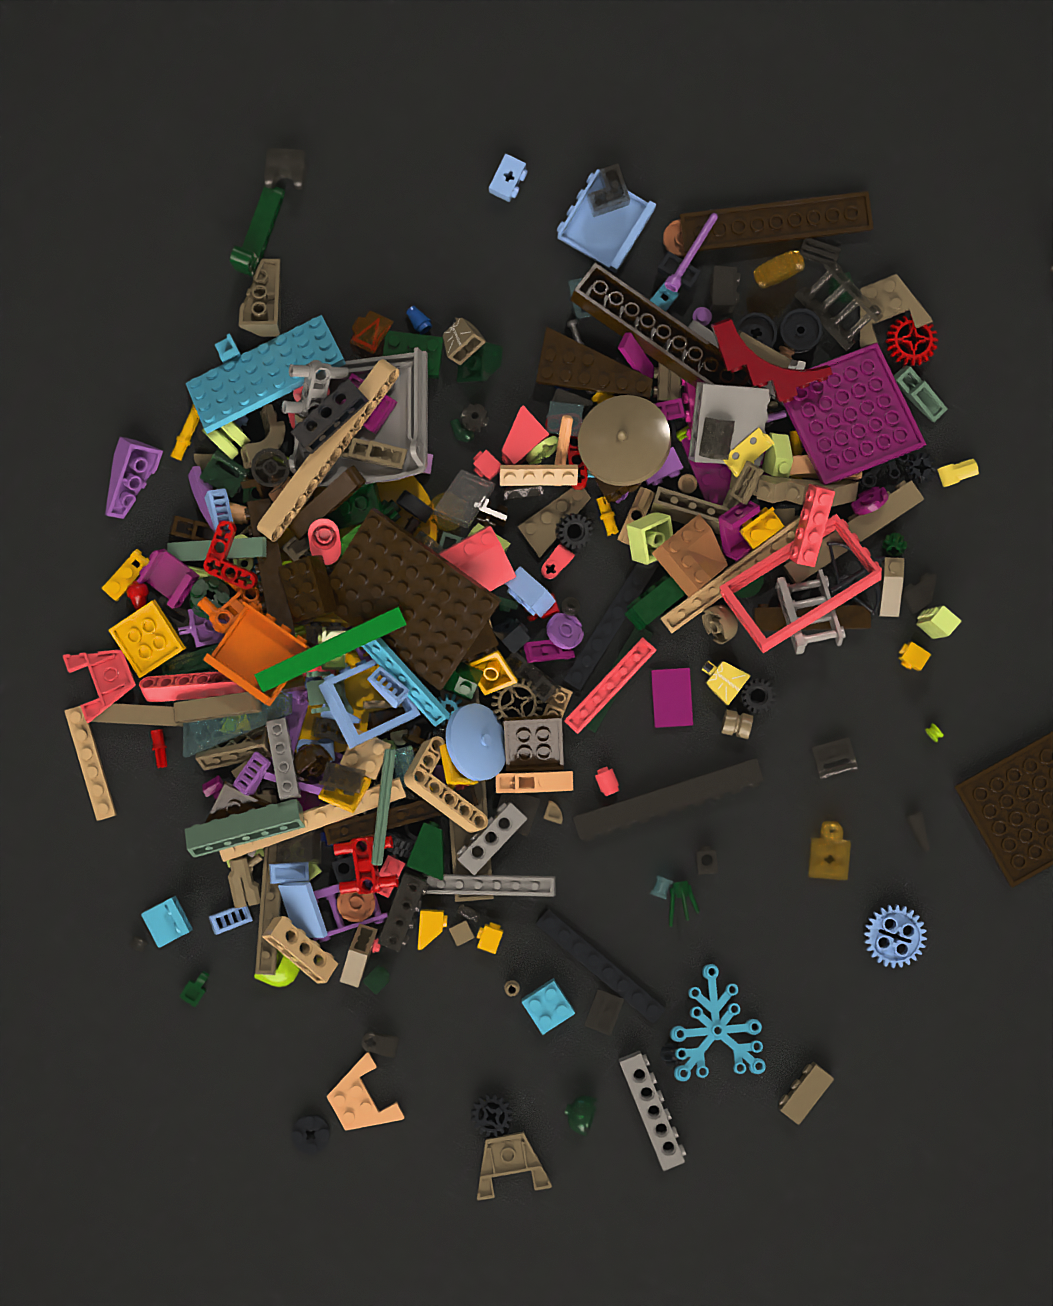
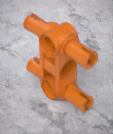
(232, 608)

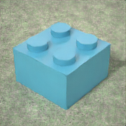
(548, 1006)

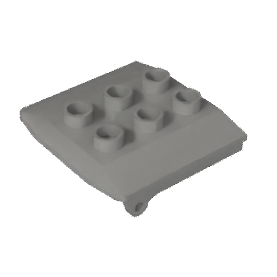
(403, 428)

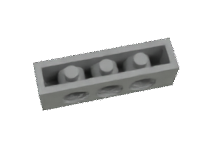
(283, 759)
(515, 820)

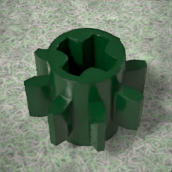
(391, 510)
(894, 544)

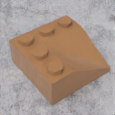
(692, 556)

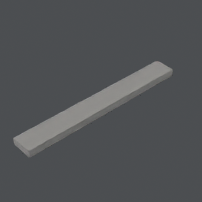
(492, 885)

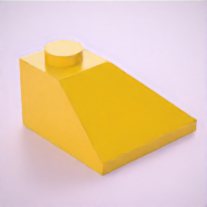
(495, 672)

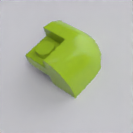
(285, 972)

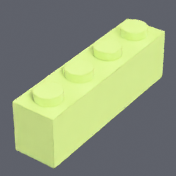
(937, 622)

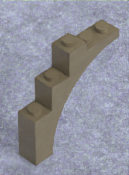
(779, 489)

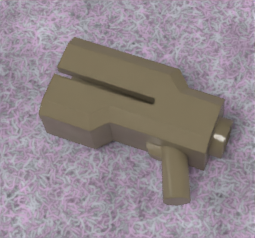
(241, 881)

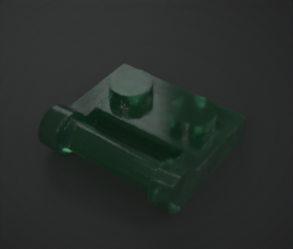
(220, 478)

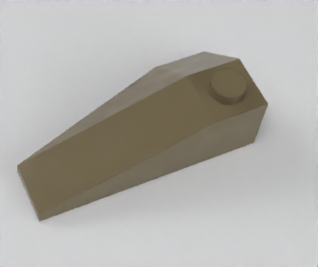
(262, 304)

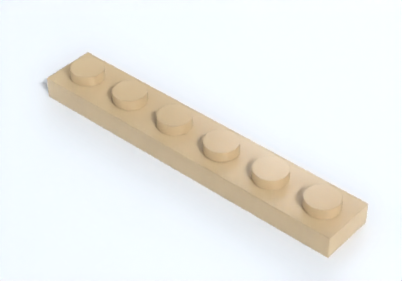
(90, 764)

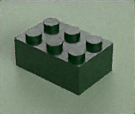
(404, 343)
(654, 602)

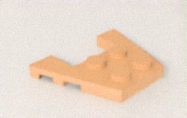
(353, 1102)

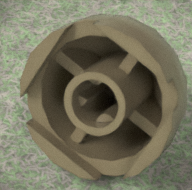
(720, 622)

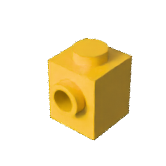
(913, 656)
(489, 937)

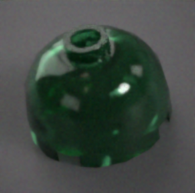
(581, 1113)

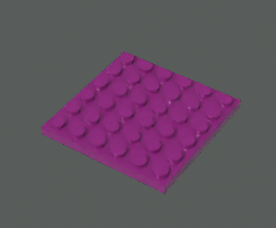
(854, 417)

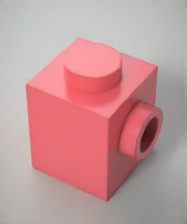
(486, 465)

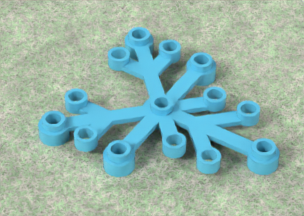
(714, 1006)

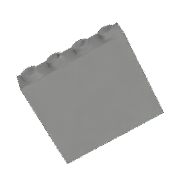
(736, 403)

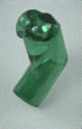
(460, 433)

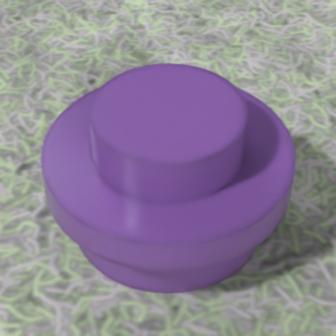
(702, 316)

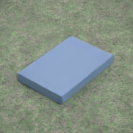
(303, 908)

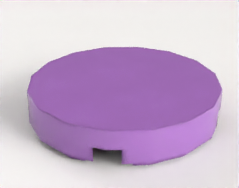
(565, 631)

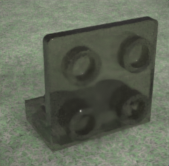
(301, 848)

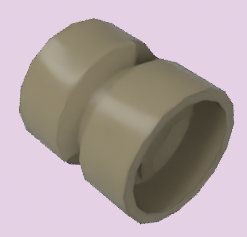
(737, 724)

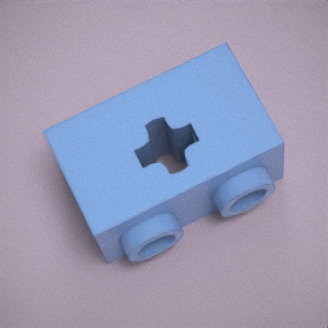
(509, 167)

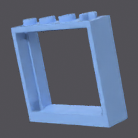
(341, 715)

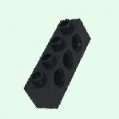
(328, 426)

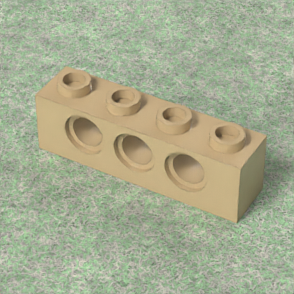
(276, 936)

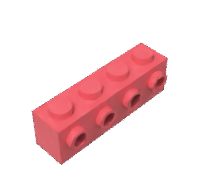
(811, 525)

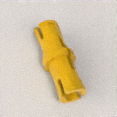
(607, 516)

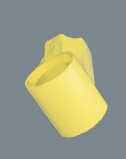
(954, 473)

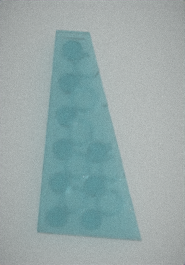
(208, 733)

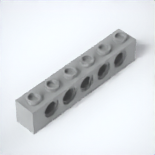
(667, 1158)

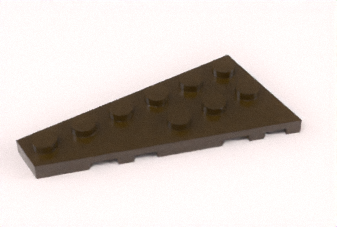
(579, 367)

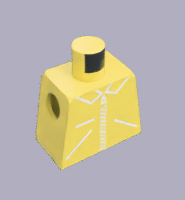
(725, 680)

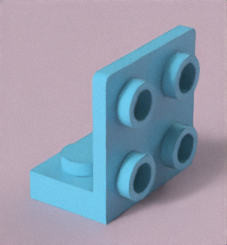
(167, 921)

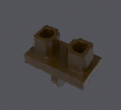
(491, 517)
(413, 737)

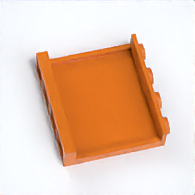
(252, 646)

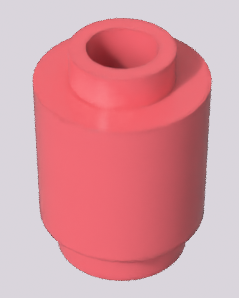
(607, 781)

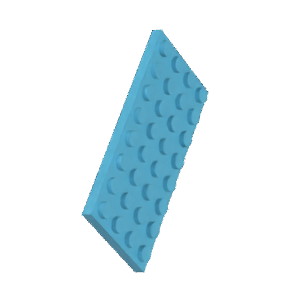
(261, 374)

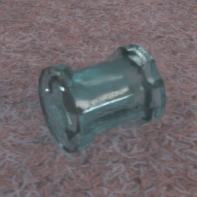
(661, 887)

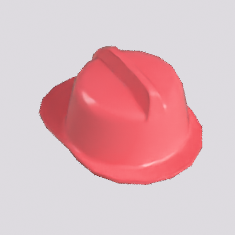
(325, 540)

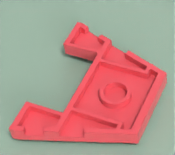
(110, 676)

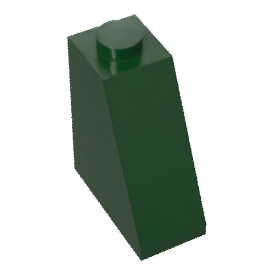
(429, 851)

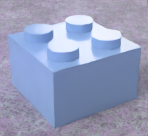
(529, 593)

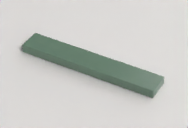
(197, 550)

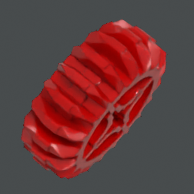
(911, 348)

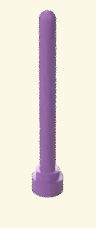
(674, 281)

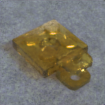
(829, 844)

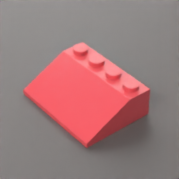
(481, 558)

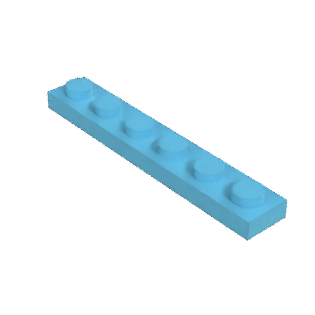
(418, 692)

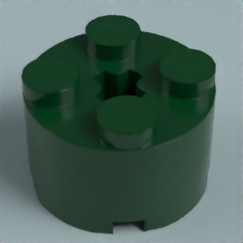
(211, 587)

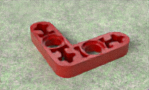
(220, 559)

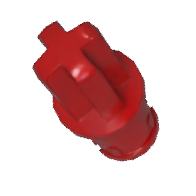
(159, 747)

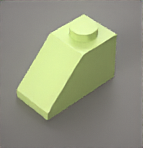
(779, 456)

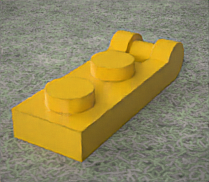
(125, 575)

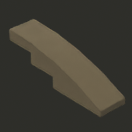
(375, 453)

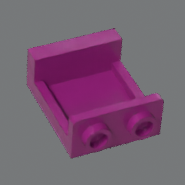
(730, 524)

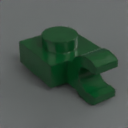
(194, 991)

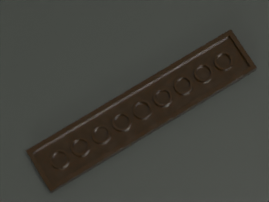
(779, 221)

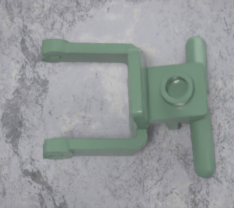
(316, 697)

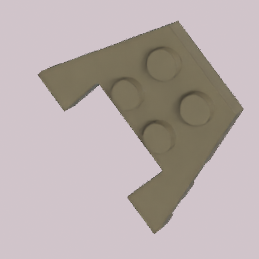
(893, 299)
(507, 1156)

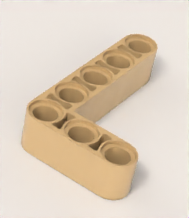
(440, 790)

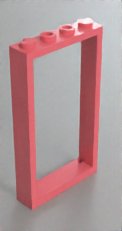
(780, 556)

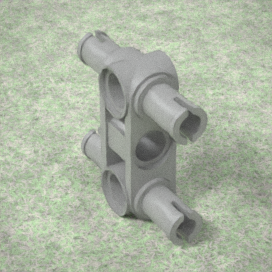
(314, 386)

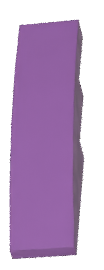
(199, 490)

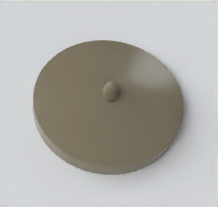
(624, 440)

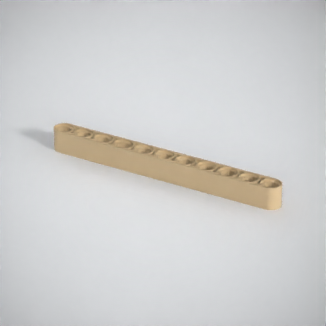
(321, 461)

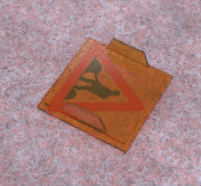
(370, 331)

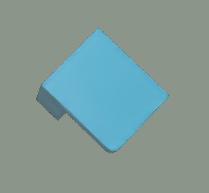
(227, 349)

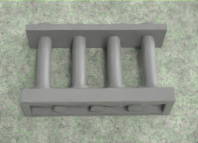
(789, 607)

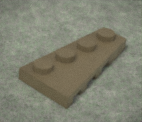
(541, 527)

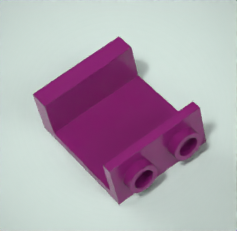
(168, 576)

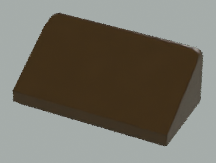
(379, 717)

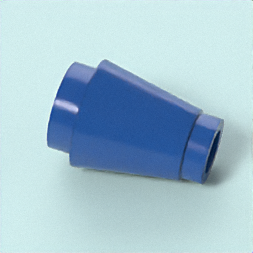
(419, 321)

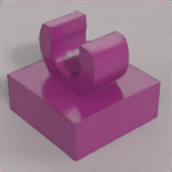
(213, 787)

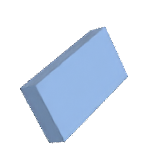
(289, 872)

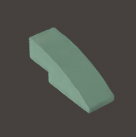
(919, 393)

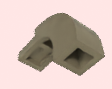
(273, 435)

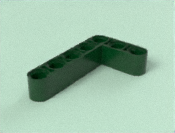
(249, 256)

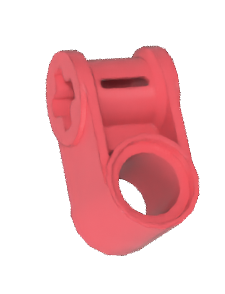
(558, 559)

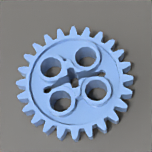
(889, 952)

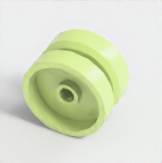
(226, 435)

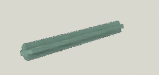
(383, 807)

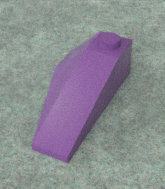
(130, 470)

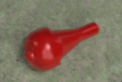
(137, 594)

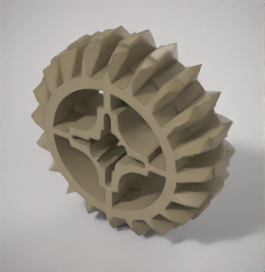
(501, 709)

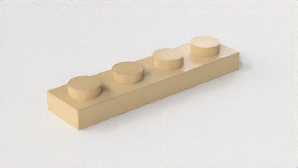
(538, 475)

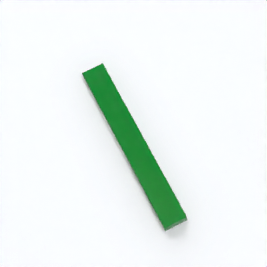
(330, 649)

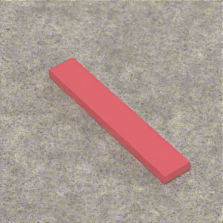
(610, 685)

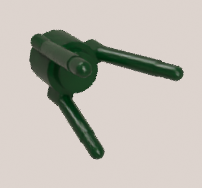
(681, 890)

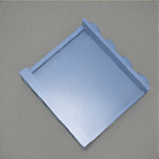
(606, 236)

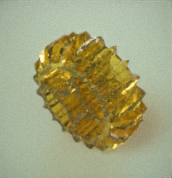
(779, 269)

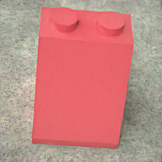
(523, 437)

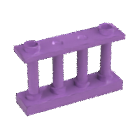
(331, 893)

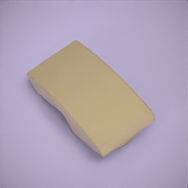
(559, 703)

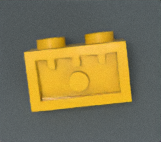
(761, 528)

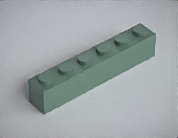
(244, 827)

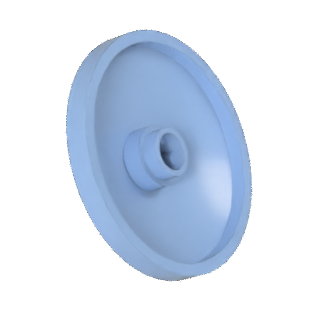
(476, 742)

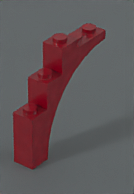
(784, 380)

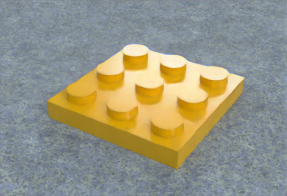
(147, 638)

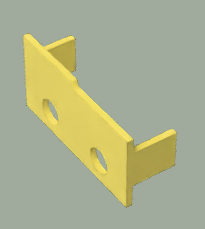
(748, 451)

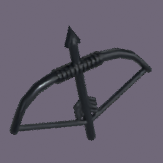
(848, 580)

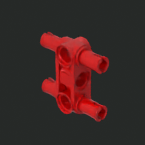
(363, 867)

